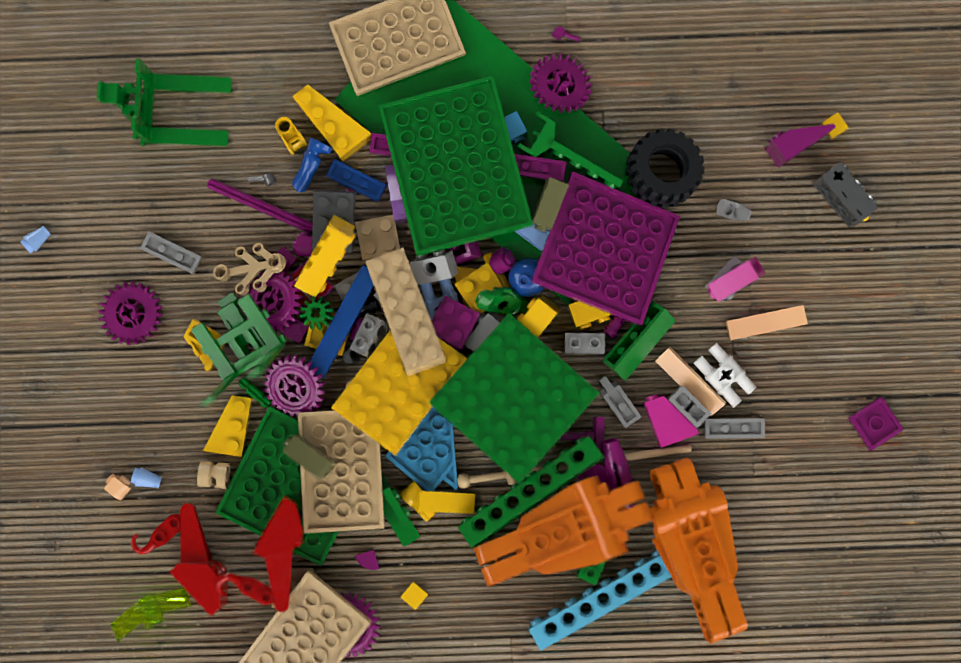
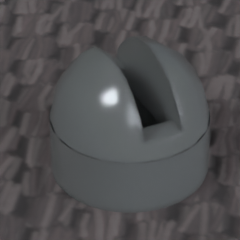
(350, 356)

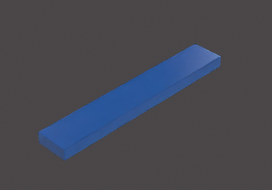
(342, 322)

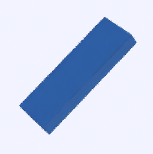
(356, 180)

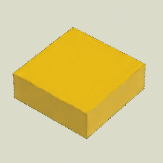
(839, 123)
(414, 595)

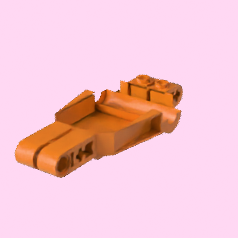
(567, 531)
(698, 546)

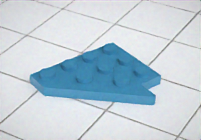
(429, 453)

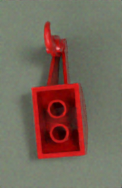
(276, 546)
(196, 568)

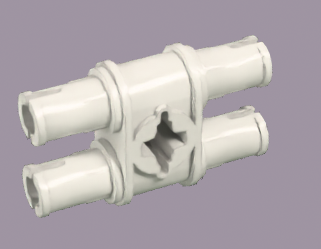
(735, 374)

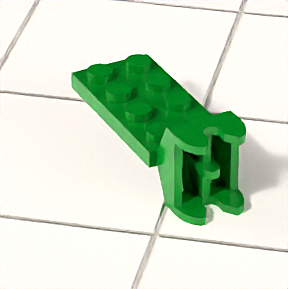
(548, 139)

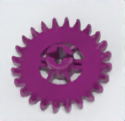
(559, 69)
(122, 297)
(283, 305)
(304, 378)
(367, 637)

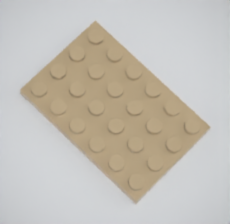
(395, 41)
(353, 489)
(313, 630)

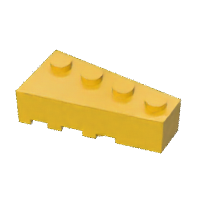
(334, 125)
(325, 256)
(539, 315)

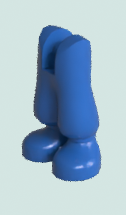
(309, 164)

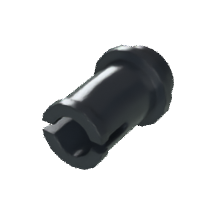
(370, 306)

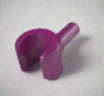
(559, 32)

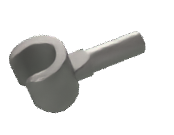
(268, 178)

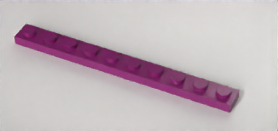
(527, 165)

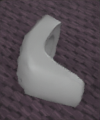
(733, 210)

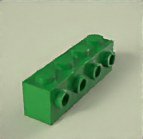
(638, 341)

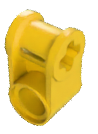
(292, 138)

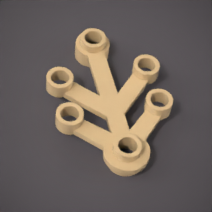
(252, 269)

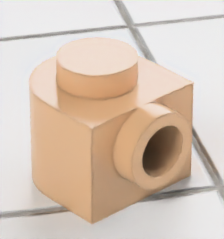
(118, 486)

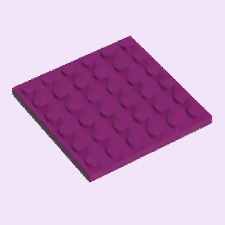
(606, 249)

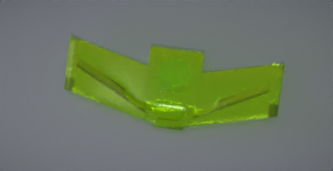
(149, 611)

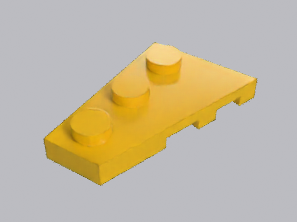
(231, 429)

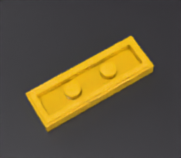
(445, 502)

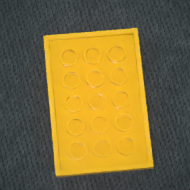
(387, 400)

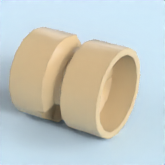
(213, 475)

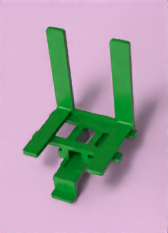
(143, 109)
(241, 332)

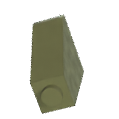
(549, 204)
(308, 456)

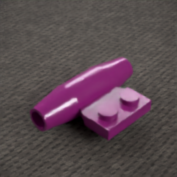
(615, 468)

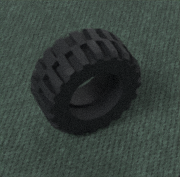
(677, 148)

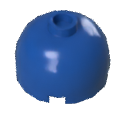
(521, 276)

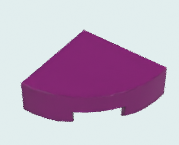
(368, 560)

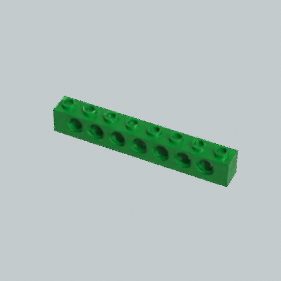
(469, 526)

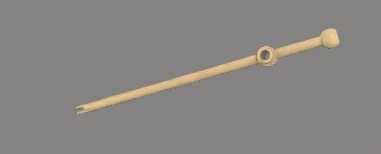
(465, 480)

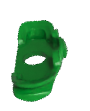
(489, 301)

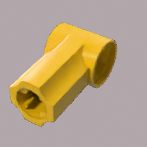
(409, 495)

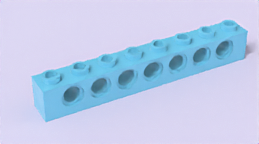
(580, 619)

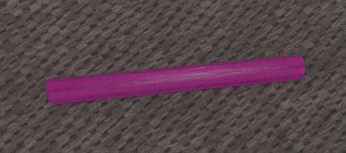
(260, 205)

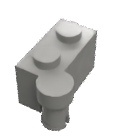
(487, 324)

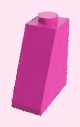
(736, 279)
(667, 422)

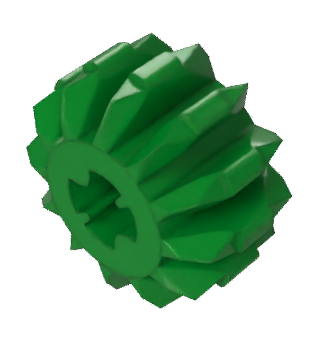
(309, 313)

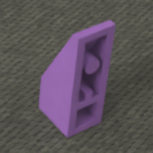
(395, 196)

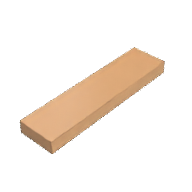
(766, 322)
(686, 376)

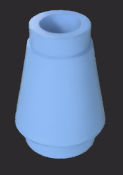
(35, 239)
(145, 478)

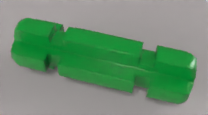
(254, 392)

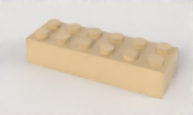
(405, 312)

